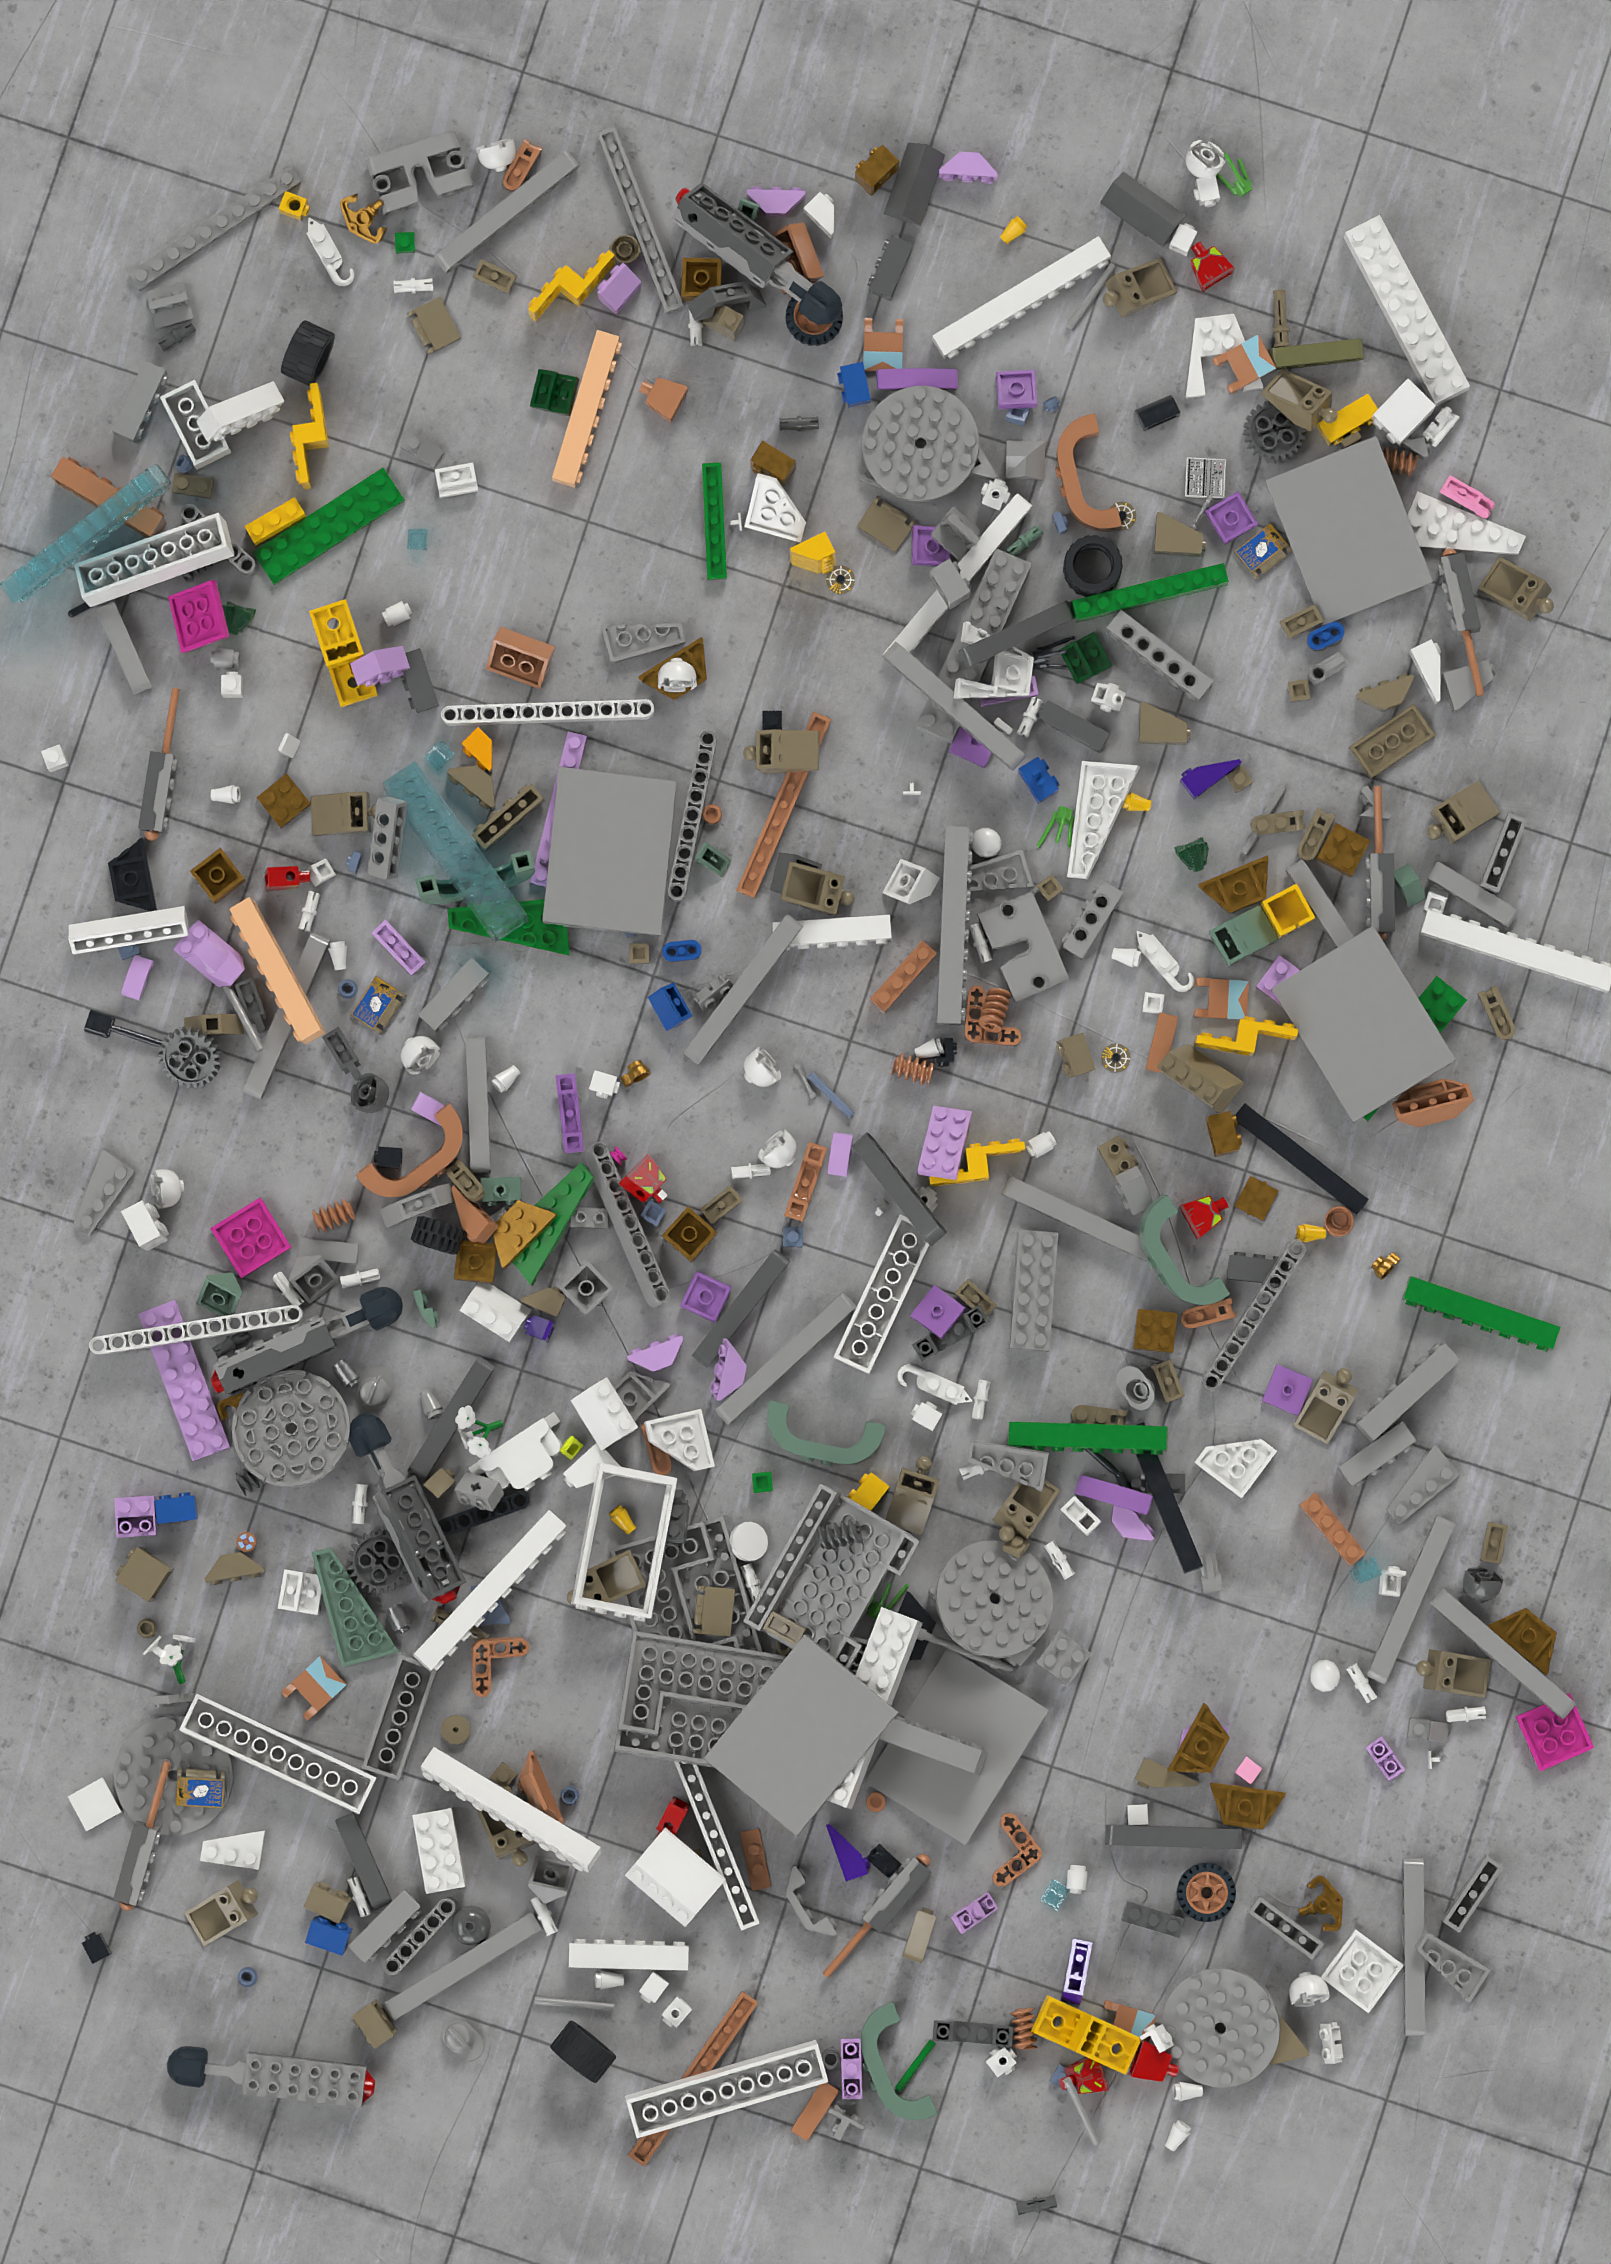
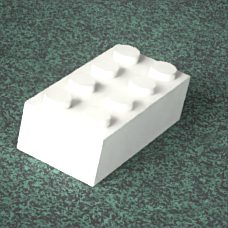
(185, 407)
(240, 412)
(145, 1225)
(439, 1850)

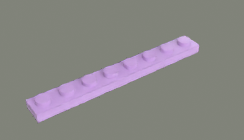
(570, 758)

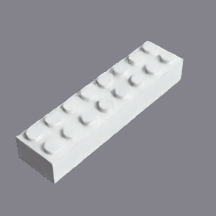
(154, 559)
(882, 1297)

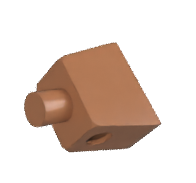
(664, 397)

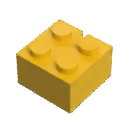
(1287, 910)

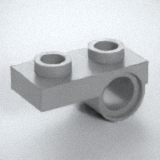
(589, 1218)

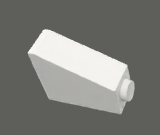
(584, 1469)

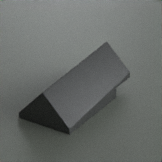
(914, 183)
(1142, 209)

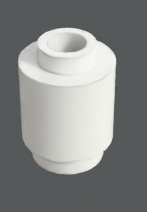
(397, 614)
(1041, 1144)
(1076, 1879)

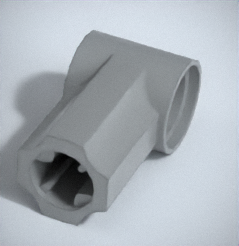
(1327, 667)
(1210, 1578)

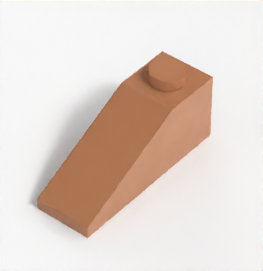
(473, 1218)

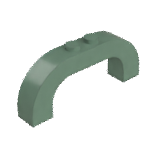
(443, 891)
(1158, 1258)
(810, 1450)
(907, 2109)

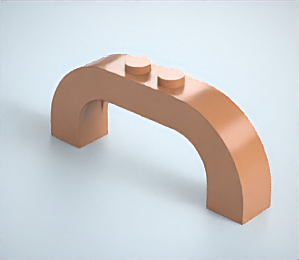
(1093, 519)
(420, 1175)

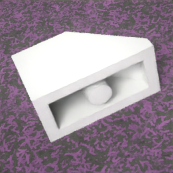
(821, 212)

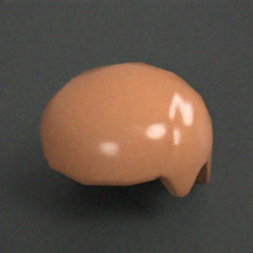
(1339, 1221)

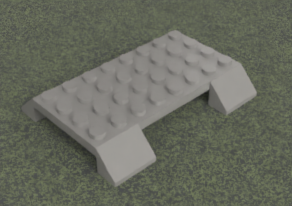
(833, 1586)

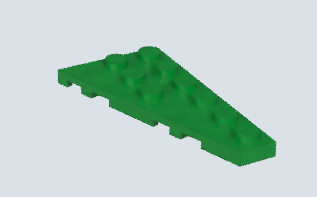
(530, 934)
(560, 1200)

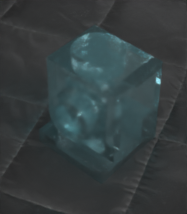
(1365, 1571)

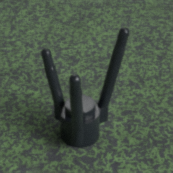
(1042, 656)

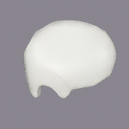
(986, 842)
(1325, 1675)

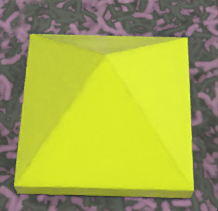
(571, 1447)

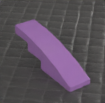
(904, 378)

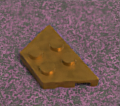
(691, 654)
(1239, 886)
(519, 1229)
(1528, 1637)
(1201, 1744)
(1245, 1805)

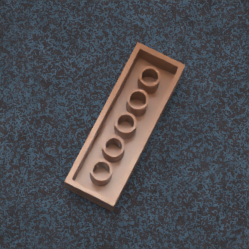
(95, 491)

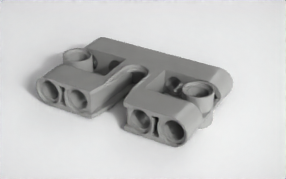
(429, 155)
(1025, 926)

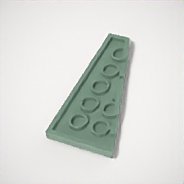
(352, 1621)

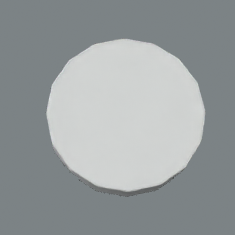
(748, 1541)

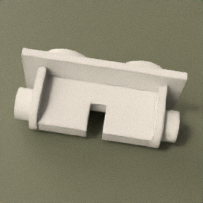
(1436, 432)
(1331, 2052)

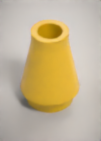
(1014, 229)
(1136, 803)
(1310, 1232)
(622, 1519)

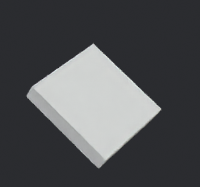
(94, 1804)

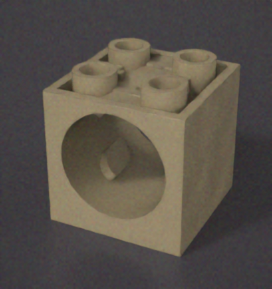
(143, 1574)

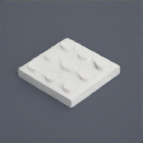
(1361, 1971)

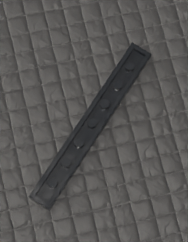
(1300, 1159)
(1169, 1511)

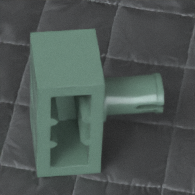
(501, 1190)

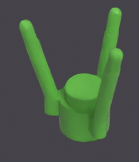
(1242, 185)
(1063, 817)
(874, 1609)

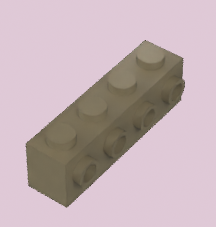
(508, 817)

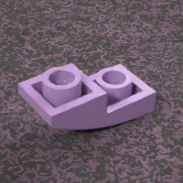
(136, 977)
(427, 1106)
(840, 1154)
(1385, 1759)

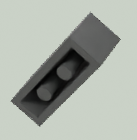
(890, 267)
(419, 683)
(1252, 1268)
(1152, 1919)

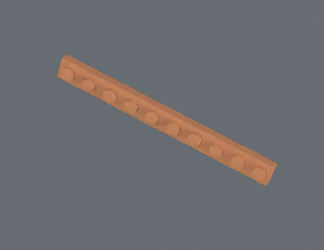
(777, 819)
(703, 2062)

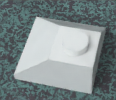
(910, 882)

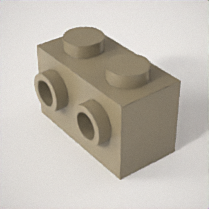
(1075, 1055)
(1116, 1156)
(328, 1901)
(374, 2023)

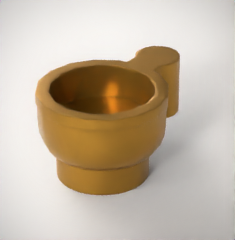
(637, 1073)
(1384, 1266)

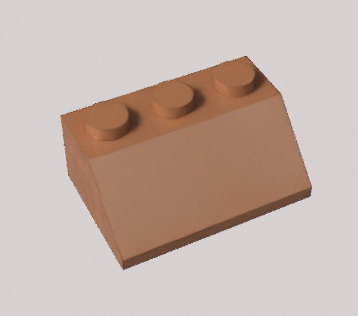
(803, 256)
(520, 657)

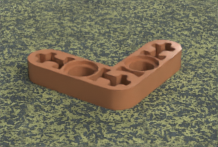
(982, 1038)
(488, 1653)
(1023, 1848)

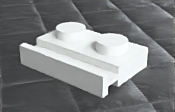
(456, 480)

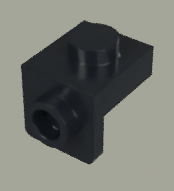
(950, 1049)
(883, 1860)

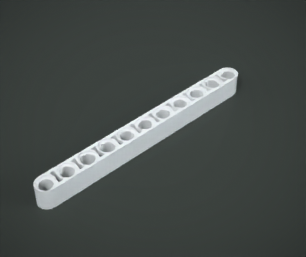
(969, 567)
(538, 709)
(186, 1328)

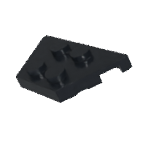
(132, 878)
(911, 1608)

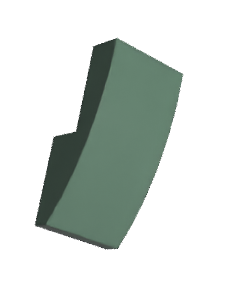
(428, 1314)

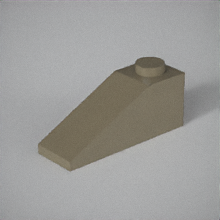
(1156, 1776)

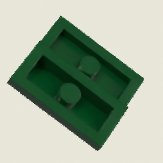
(554, 392)
(1085, 658)

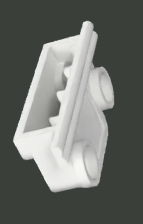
(523, 1456)

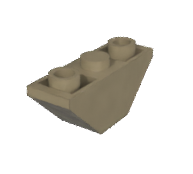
(1386, 694)
(475, 783)
(215, 1024)
(233, 1567)

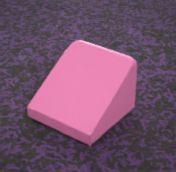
(1248, 1770)

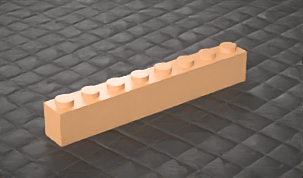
(586, 407)
(277, 971)

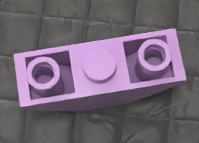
(968, 167)
(776, 201)
(657, 1355)
(728, 1371)
(1130, 1525)
(974, 1912)
(851, 2068)

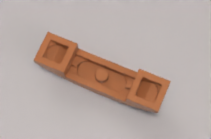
(805, 1181)

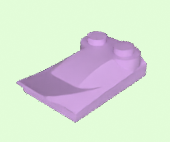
(210, 955)

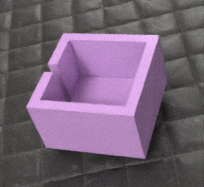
(380, 666)

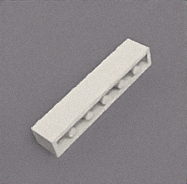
(128, 930)
(842, 931)
(628, 1956)

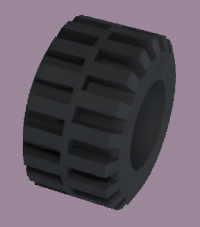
(437, 1235)

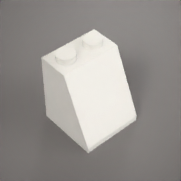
(1403, 412)

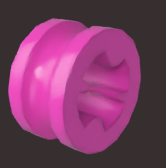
(618, 1155)

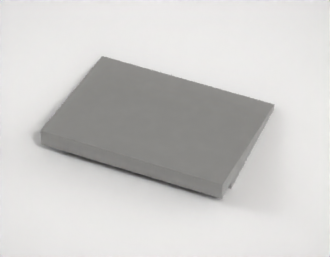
(1349, 530)
(609, 852)
(1363, 1024)
(701, 1561)
(685, 1695)
(975, 1708)
(801, 1735)

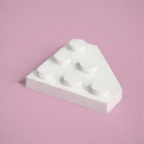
(774, 511)
(682, 1438)
(1236, 1463)

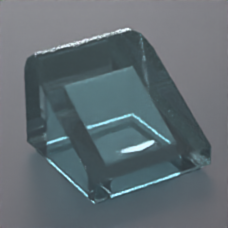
(417, 539)
(439, 755)
(1054, 1894)

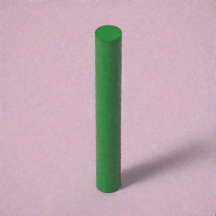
(915, 2065)

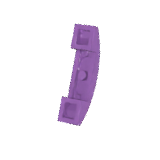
(569, 1113)
(1113, 1494)

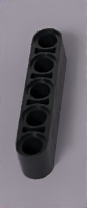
(475, 1520)

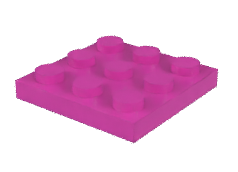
(198, 616)
(251, 1237)
(1552, 1738)

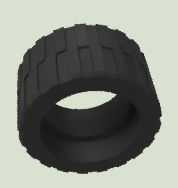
(307, 353)
(1092, 542)
(583, 2051)

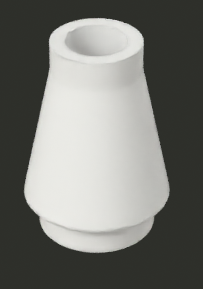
(227, 794)
(338, 954)
(1127, 956)
(930, 1049)
(505, 1079)
(608, 1980)
(1185, 2091)
(1177, 2135)

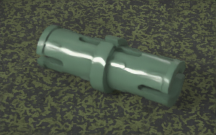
(1024, 541)

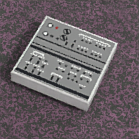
(1205, 478)

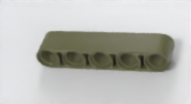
(1317, 354)

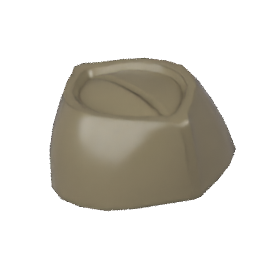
(625, 249)

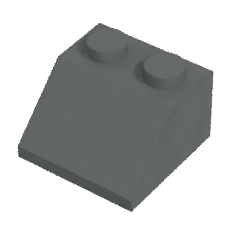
(781, 869)

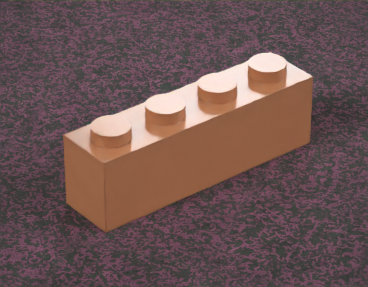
(903, 976)
(1332, 1529)

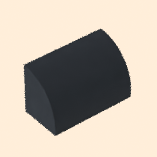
(1157, 412)

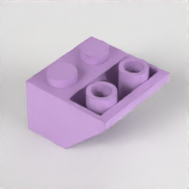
(618, 288)
(135, 1516)

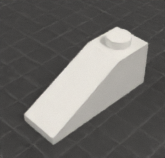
(1427, 662)

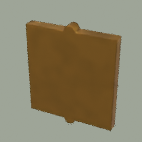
(1256, 1198)

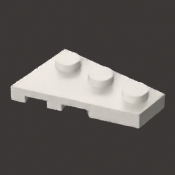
(236, 1850)

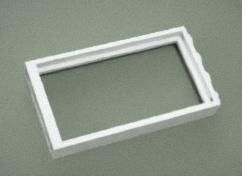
(621, 1610)

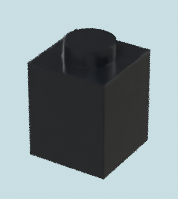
(771, 720)
(388, 1157)
(96, 1947)

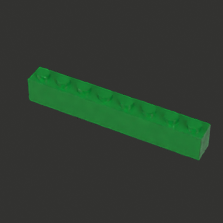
(1150, 592)
(1480, 1313)
(1089, 1436)

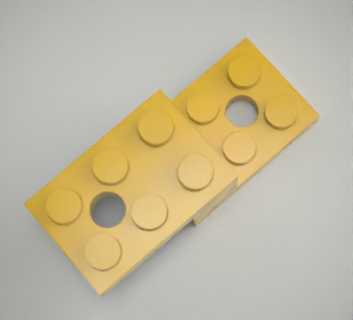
(571, 285)
(309, 436)
(340, 649)
(1246, 1036)
(977, 1161)
(1086, 2034)

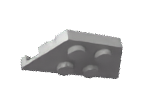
(639, 1392)

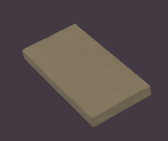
(1392, 741)

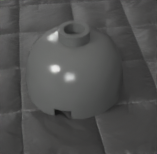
(370, 1093)
(1482, 1585)
(470, 1925)

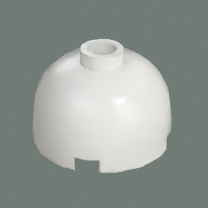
(497, 154)
(1204, 159)
(677, 676)
(419, 1053)
(760, 1068)
(779, 1151)
(166, 1187)
(1307, 1990)

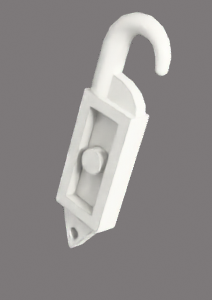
(327, 252)
(1162, 961)
(935, 1384)

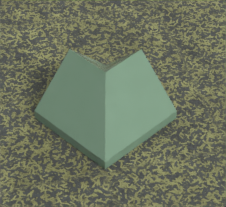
(220, 1294)

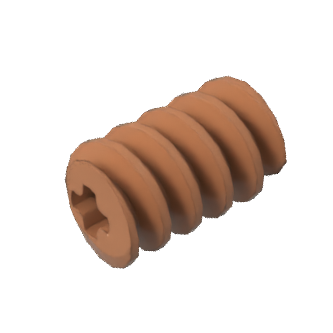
(1400, 461)
(994, 1009)
(912, 1069)
(333, 1215)
(1023, 2028)

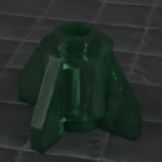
(237, 617)
(1193, 854)

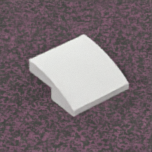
(300, 1592)

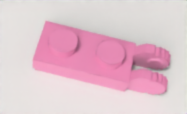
(1467, 497)

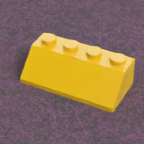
(814, 554)

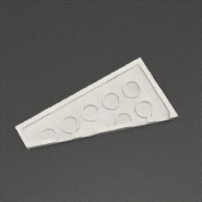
(1446, 527)
(1099, 801)

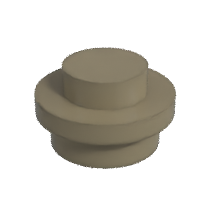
(147, 1628)

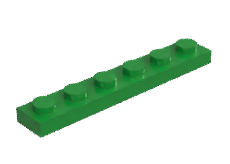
(714, 521)

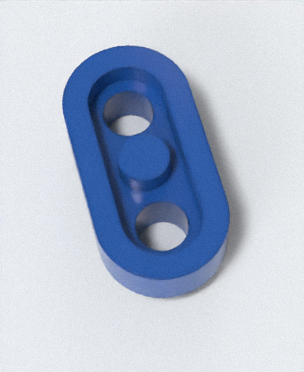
(1325, 636)
(681, 950)

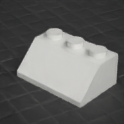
(495, 1310)
(604, 1414)

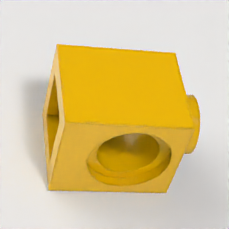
(287, 200)

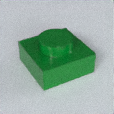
(405, 242)
(762, 1482)

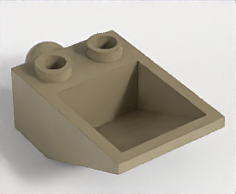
(1139, 287)
(1300, 400)
(1517, 589)
(784, 751)
(1463, 812)
(340, 815)
(812, 888)
(1327, 1405)
(911, 1500)
(1024, 1510)
(612, 1579)
(1455, 1673)
(498, 1831)
(222, 1912)

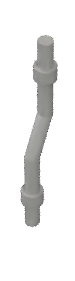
(991, 1661)

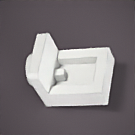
(1391, 1581)
(1160, 2037)

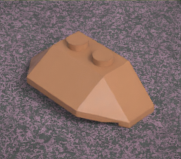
(1432, 1102)
(537, 1788)

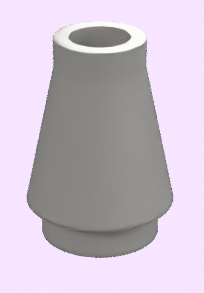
(431, 1406)

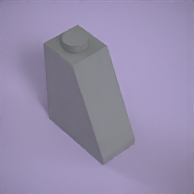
(1460, 684)

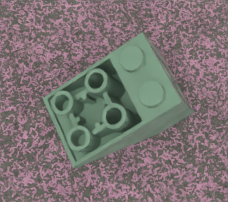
(1243, 936)

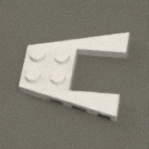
(1212, 338)
(1010, 672)

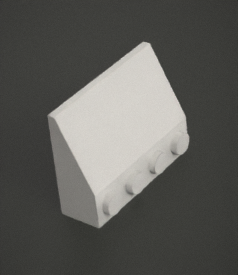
(675, 1877)

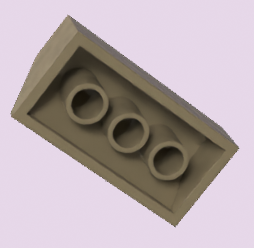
(1200, 1077)

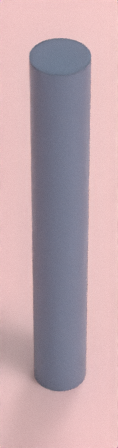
(830, 1094)

